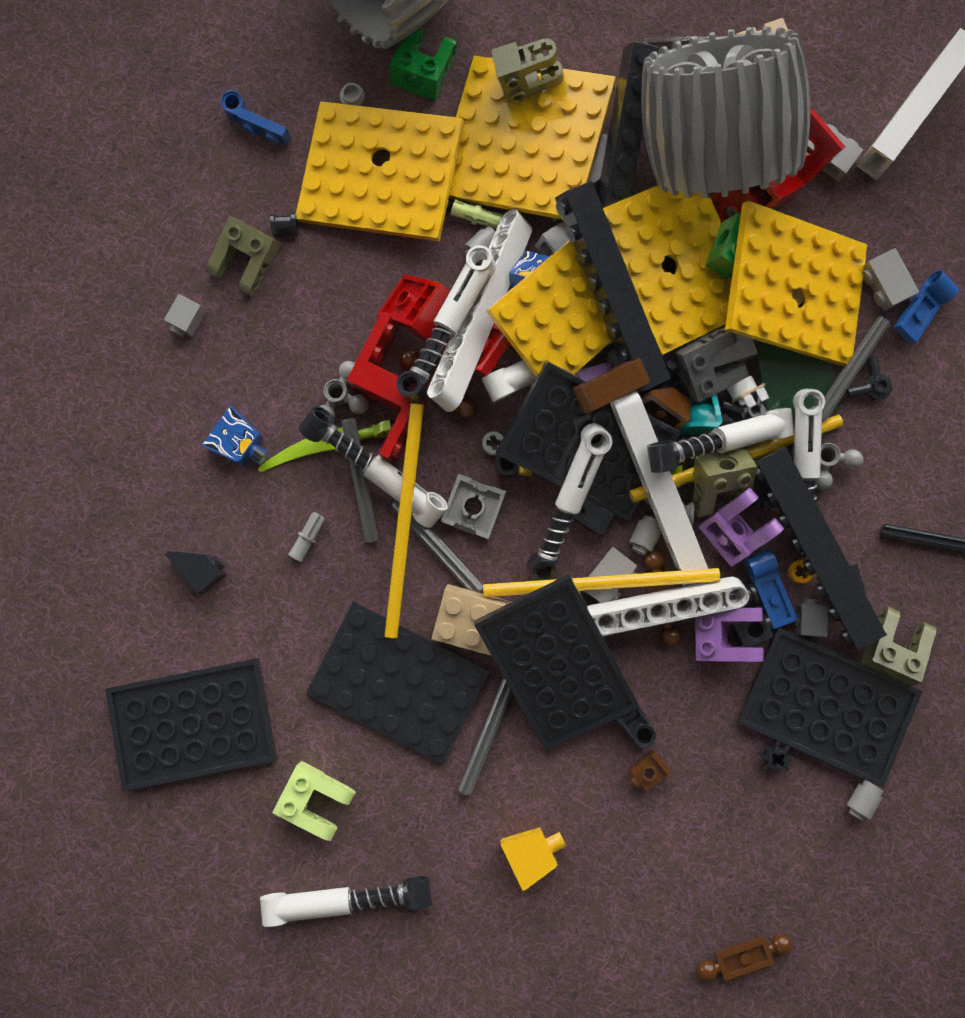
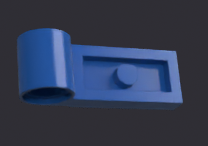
(252, 122)
(933, 293)
(769, 588)

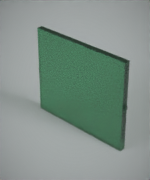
(788, 373)

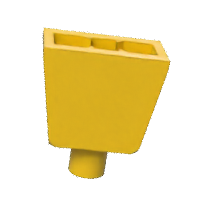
(532, 855)

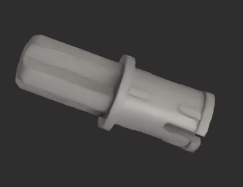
(307, 536)

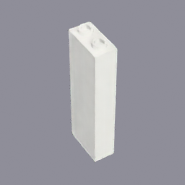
(915, 108)

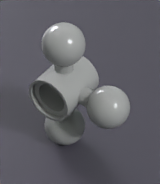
(358, 403)
(851, 460)

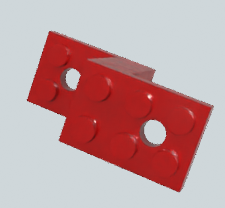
(826, 148)
(415, 306)
(380, 385)

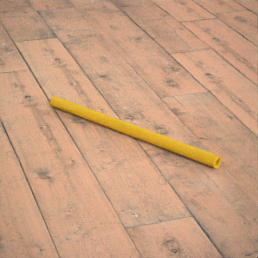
(754, 451)
(404, 520)
(608, 582)

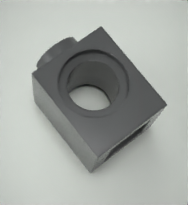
(811, 618)

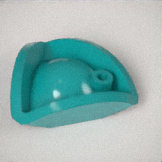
(703, 416)

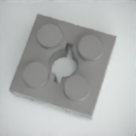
(481, 523)

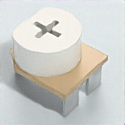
(742, 392)

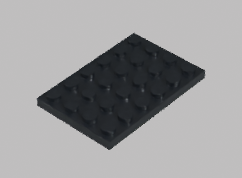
(549, 432)
(556, 662)
(398, 683)
(829, 707)
(191, 724)

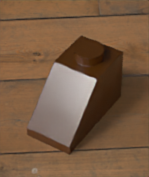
(668, 406)

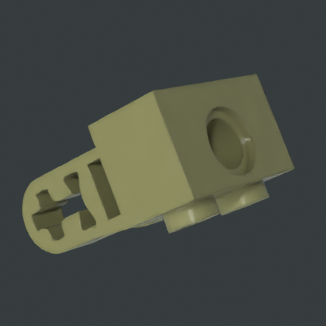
(520, 73)
(250, 241)
(720, 473)
(895, 660)

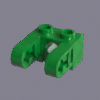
(418, 71)
(724, 247)

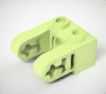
(297, 793)

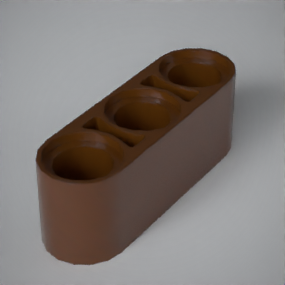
(611, 385)

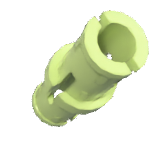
(476, 214)

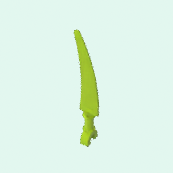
(308, 447)

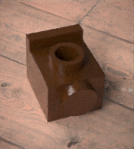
(652, 761)

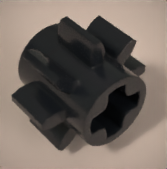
(772, 762)

